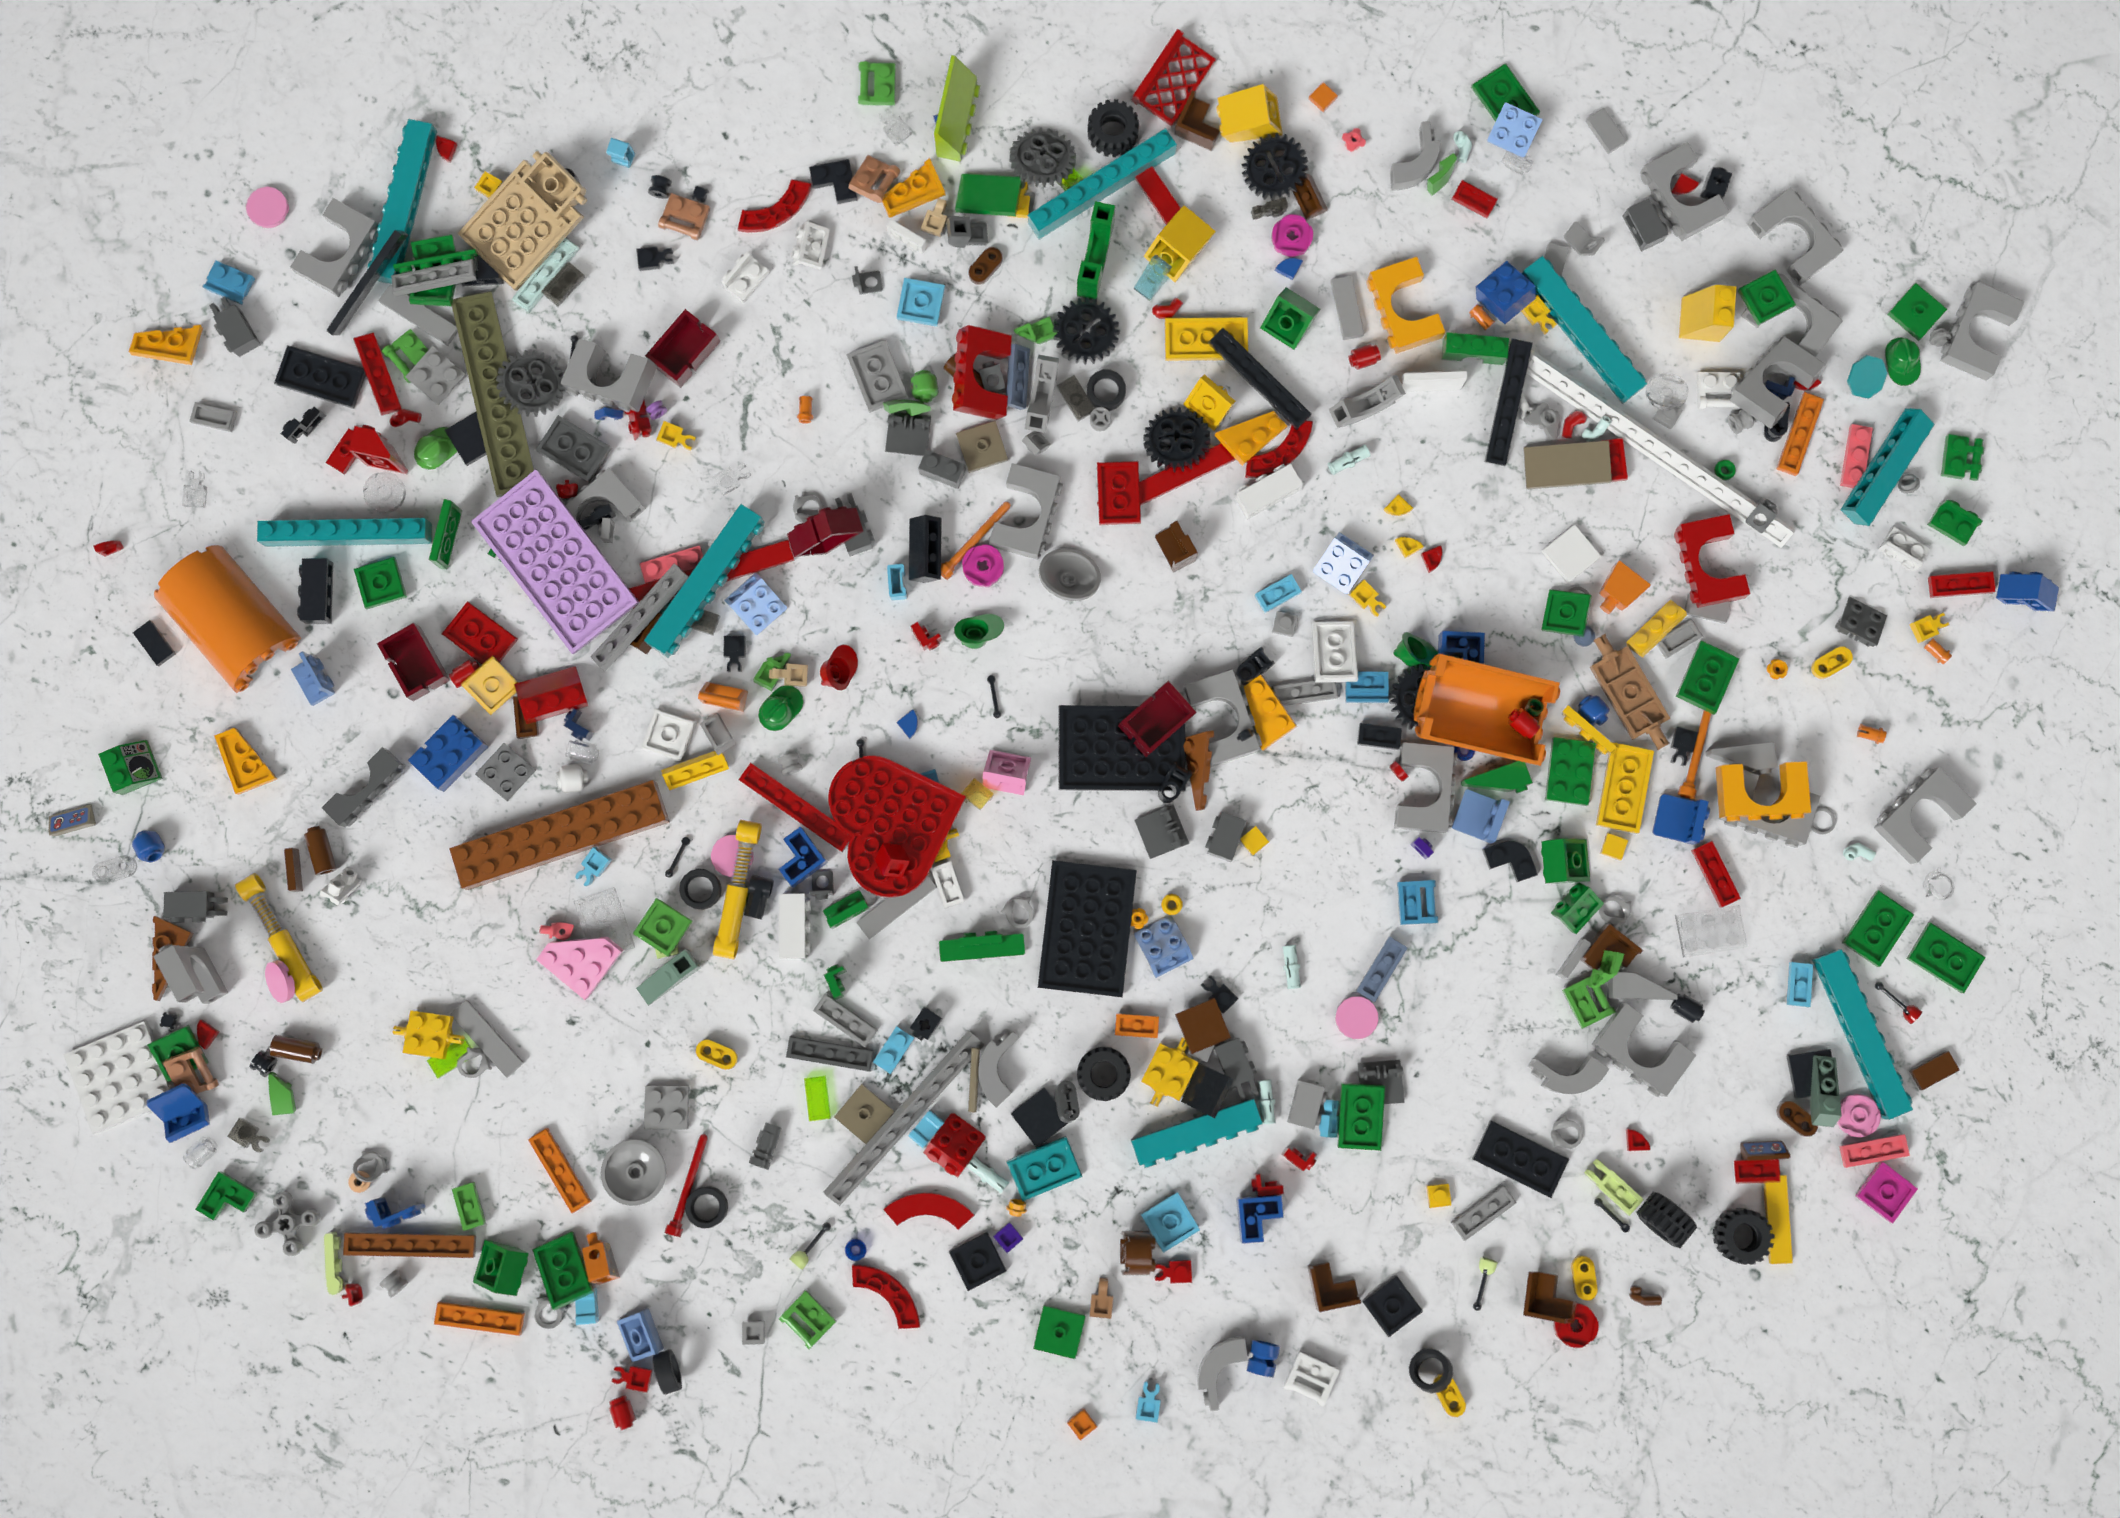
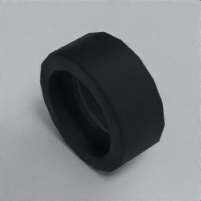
(1106, 374)
(683, 889)
(723, 1207)
(667, 1372)
(1446, 1377)

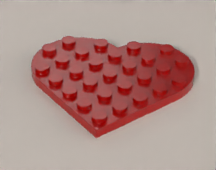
(892, 805)

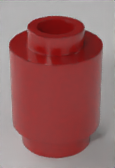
(1364, 356)
(462, 672)
(1523, 723)
(622, 1412)

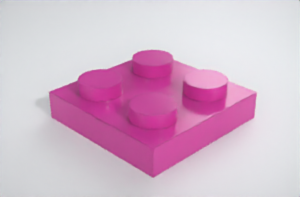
(1886, 1192)

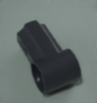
(759, 891)

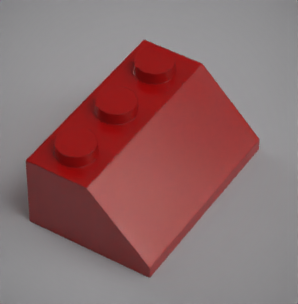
(375, 450)
(550, 695)

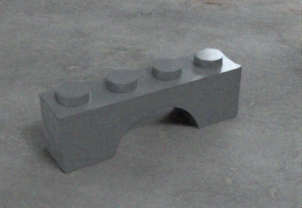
(383, 769)

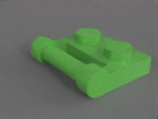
(883, 83)
(412, 348)
(1583, 1005)
(812, 1314)

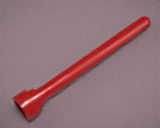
(675, 1227)

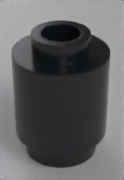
(1687, 1008)

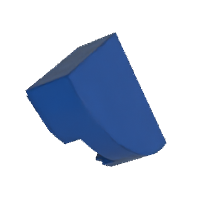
(1289, 267)
(608, 412)
(909, 724)

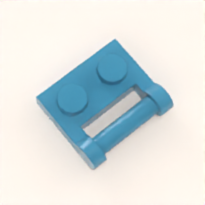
(1410, 902)

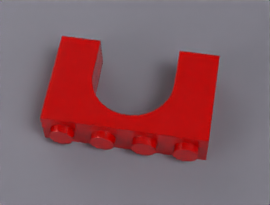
(968, 394)
(1704, 588)

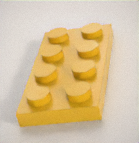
(1189, 337)
(1625, 788)

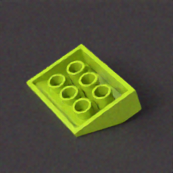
(955, 111)

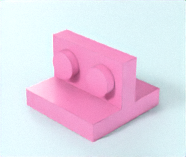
(1006, 772)

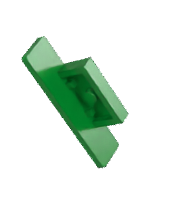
(433, 252)
(981, 947)

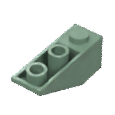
(668, 976)
(1825, 1095)

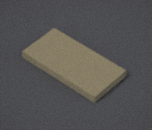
(1567, 465)

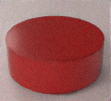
(1398, 771)

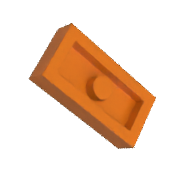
(1136, 1026)

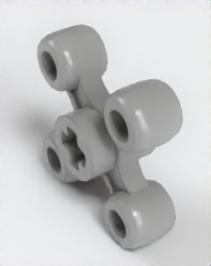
(280, 1225)

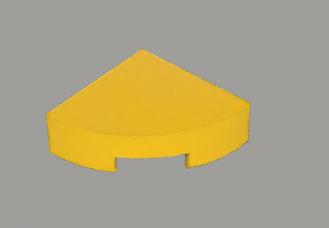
(1398, 507)
(1408, 546)

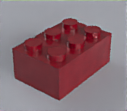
(683, 348)
(825, 531)
(416, 661)
(1157, 718)

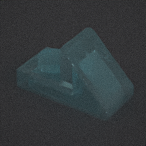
(1153, 277)

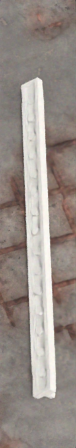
(1654, 446)

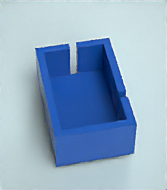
(448, 753)

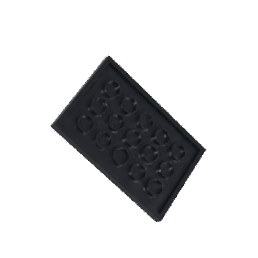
(1101, 756)
(1087, 929)

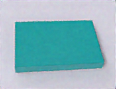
(1044, 1168)

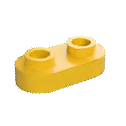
(1830, 662)
(717, 1054)
(1585, 1278)
(1451, 1394)

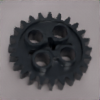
(1291, 158)
(1099, 343)
(1178, 422)
(1406, 686)

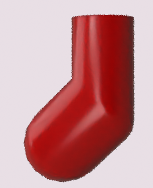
(1164, 311)
(404, 416)
(1572, 420)

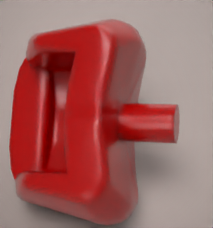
(567, 490)
(353, 1293)

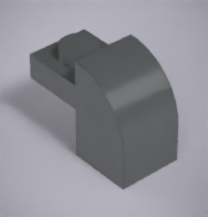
(964, 233)

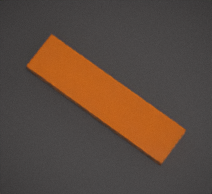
(1800, 434)
(559, 1170)
(479, 1318)

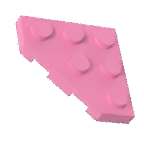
(580, 962)

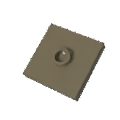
(982, 446)
(864, 1114)

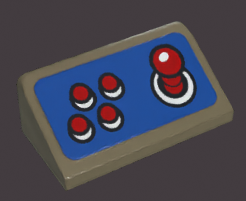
(71, 820)

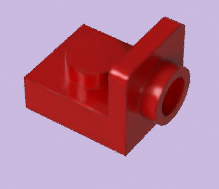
(921, 635)
(1295, 1158)
(1270, 1187)

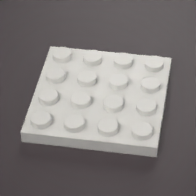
(116, 1077)

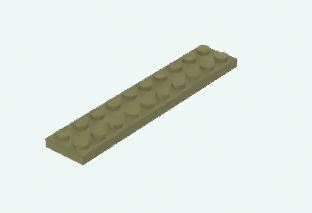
(483, 356)

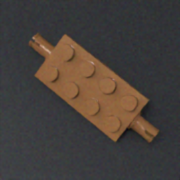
(1630, 692)

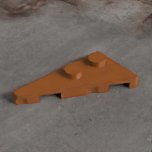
(1198, 761)
(165, 934)

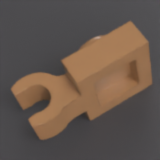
(1101, 1303)

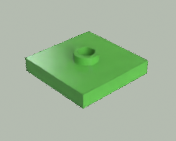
(662, 927)

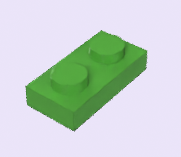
(468, 1206)

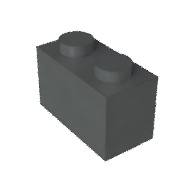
(1645, 224)
(941, 469)
(1226, 836)

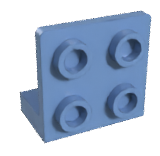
(312, 679)
(1480, 816)
(1163, 946)

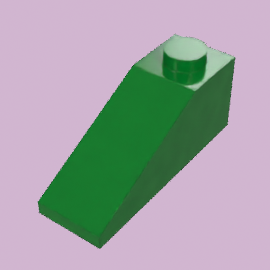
(1505, 779)

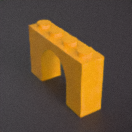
(1402, 333)
(1735, 802)

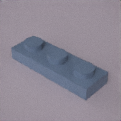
(1018, 377)
(1381, 969)

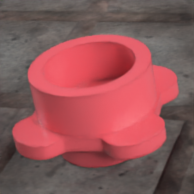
(1353, 145)

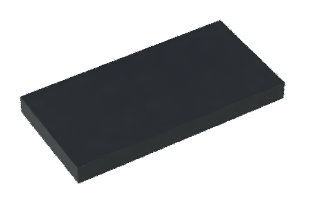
(320, 377)
(1520, 1159)

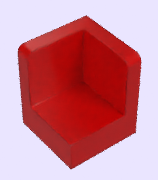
(892, 860)

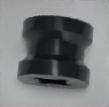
(659, 186)
(263, 1063)

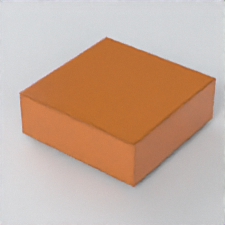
(1323, 97)
(1082, 1424)

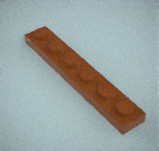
(409, 1245)

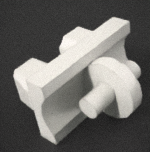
(341, 886)

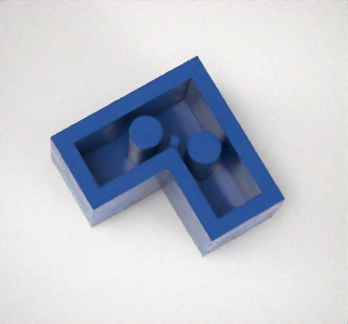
(2029, 590)
(1464, 645)
(806, 860)
(1252, 1212)

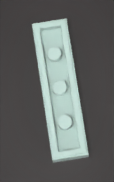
(530, 291)

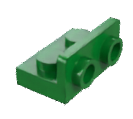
(1954, 521)
(1577, 907)
(845, 909)
(835, 985)

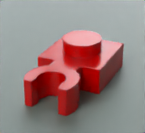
(1178, 1271)
(636, 1378)

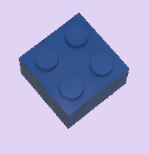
(1505, 292)

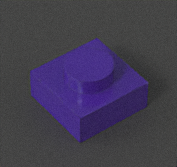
(1423, 847)
(1008, 1237)

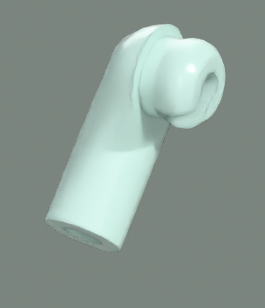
(1464, 145)
(1598, 430)
(1857, 850)

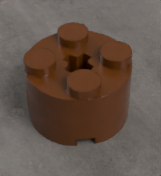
(1137, 1252)

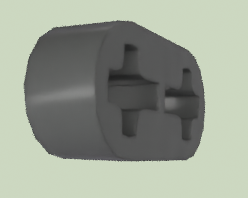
(1072, 1101)

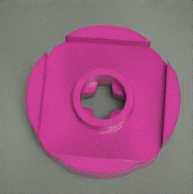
(1295, 247)
(980, 554)

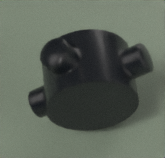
(700, 194)
(1244, 735)
(168, 1020)

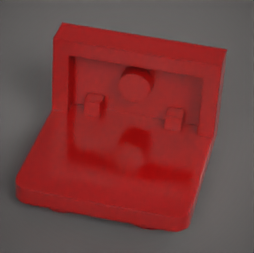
(954, 1145)

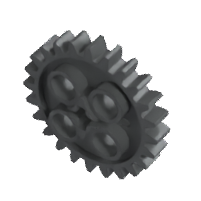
(1042, 157)
(548, 377)

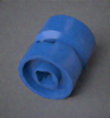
(1263, 1358)

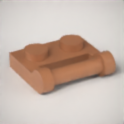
(868, 175)
(687, 211)
(182, 1071)

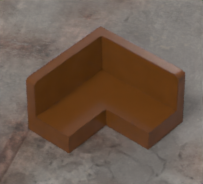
(1191, 125)
(1176, 547)
(1610, 939)
(1329, 1294)
(1542, 1299)

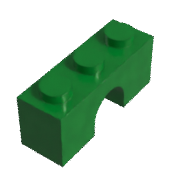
(1461, 346)

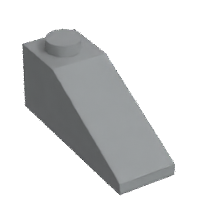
(1753, 757)
(1633, 986)

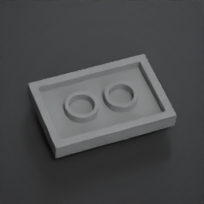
(877, 375)

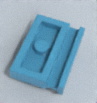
(228, 282)
(1370, 688)

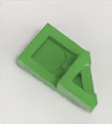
(1441, 178)
(1037, 332)
(762, 676)
(1609, 968)
(280, 1096)

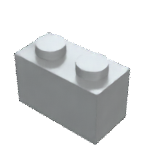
(1306, 1105)

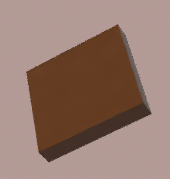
(1202, 1026)

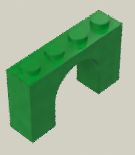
(1099, 239)

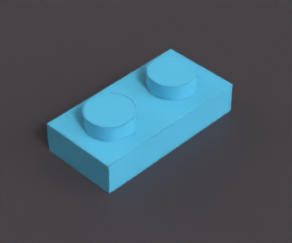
(1278, 593)
(1799, 984)
(893, 1050)

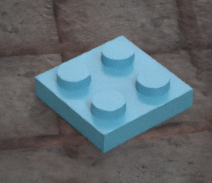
(920, 302)
(1170, 1222)

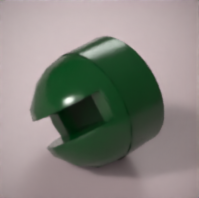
(1537, 707)

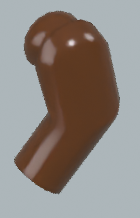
(1646, 1300)

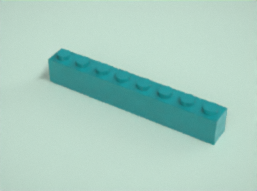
(1101, 183)
(405, 190)
(1584, 331)
(344, 532)
(704, 581)
(1862, 1034)

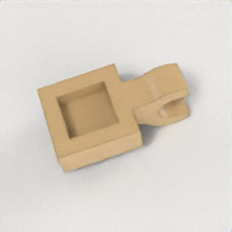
(935, 220)
(792, 674)

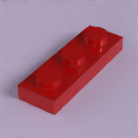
(1961, 584)
(1716, 874)

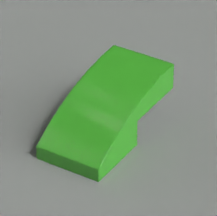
(911, 406)

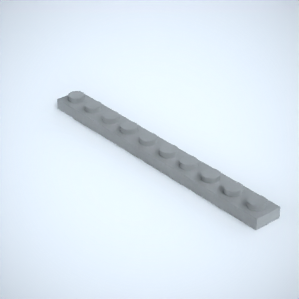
(902, 1119)

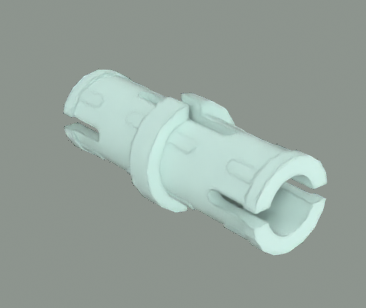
(1348, 459)
(1291, 967)
(1266, 1102)
(987, 1174)

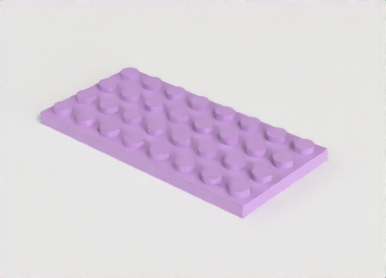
(555, 561)

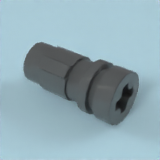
(766, 1144)

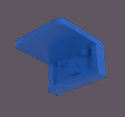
(1681, 819)
(180, 1111)
(380, 1214)

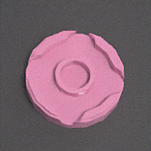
(267, 207)
(724, 855)
(279, 982)
(1356, 1017)
(1859, 1115)

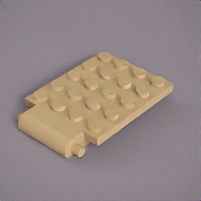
(526, 218)

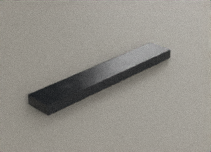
(367, 282)
(1259, 378)
(1508, 402)

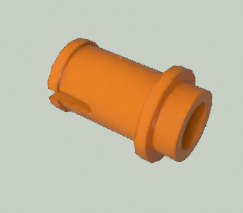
(1481, 317)
(805, 408)
(1938, 651)
(1873, 734)

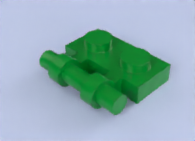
(1955, 457)

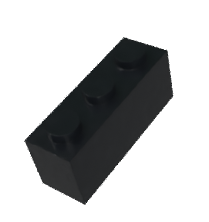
(925, 548)
(315, 591)

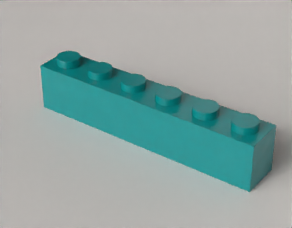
(1887, 467)
(1195, 1132)

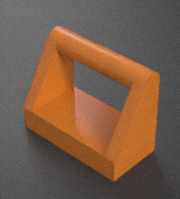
(723, 696)

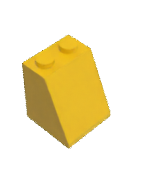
(1249, 114)
(1180, 241)
(1708, 313)

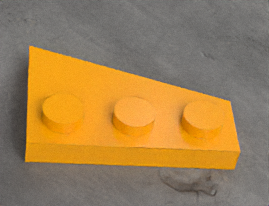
(915, 191)
(171, 346)
(1251, 436)
(1269, 714)
(242, 762)

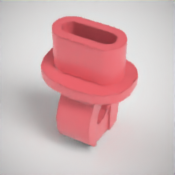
(554, 928)

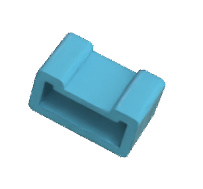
(620, 152)
(895, 582)
(926, 1128)
(587, 1309)

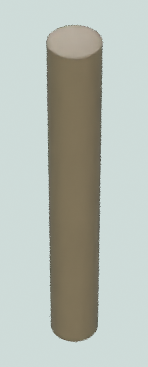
(973, 1087)

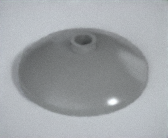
(1069, 574)
(618, 1174)

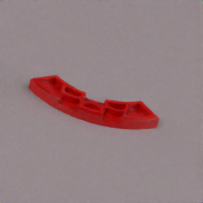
(778, 214)
(1283, 454)
(929, 1204)
(891, 1289)

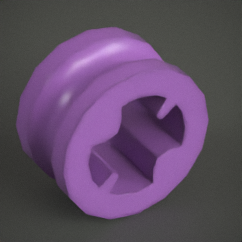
(656, 410)

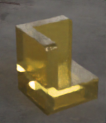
(977, 794)

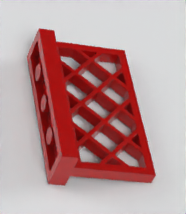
(1159, 67)

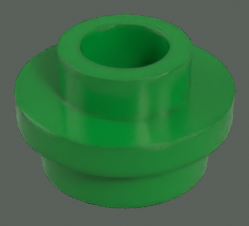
(1725, 464)

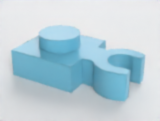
(594, 864)
(1329, 1122)
(1148, 1406)

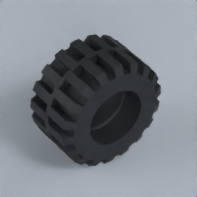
(1113, 112)
(1117, 1087)
(1666, 1219)
(1760, 1241)

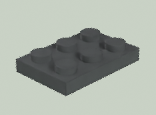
(573, 449)

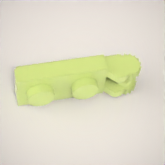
(1615, 1188)
(332, 1263)

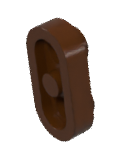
(986, 265)
(1796, 1118)

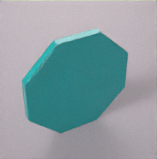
(1867, 376)

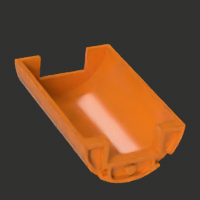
(224, 614)
(1471, 704)

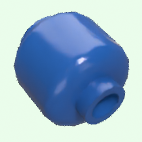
(1593, 710)
(148, 846)

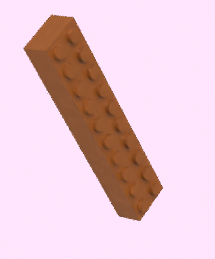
(559, 835)

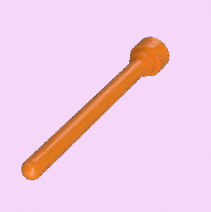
(948, 567)
(1688, 789)

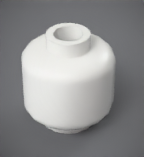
(571, 778)

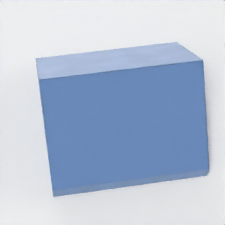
(640, 1335)

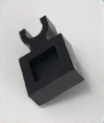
(650, 258)
(596, 517)
(734, 649)
(1683, 742)
(1223, 995)

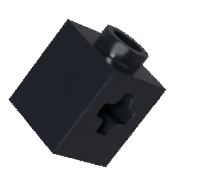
(1710, 188)
(934, 1021)

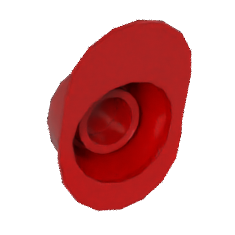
(839, 668)

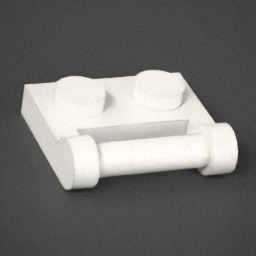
(1716, 384)
(1314, 1371)

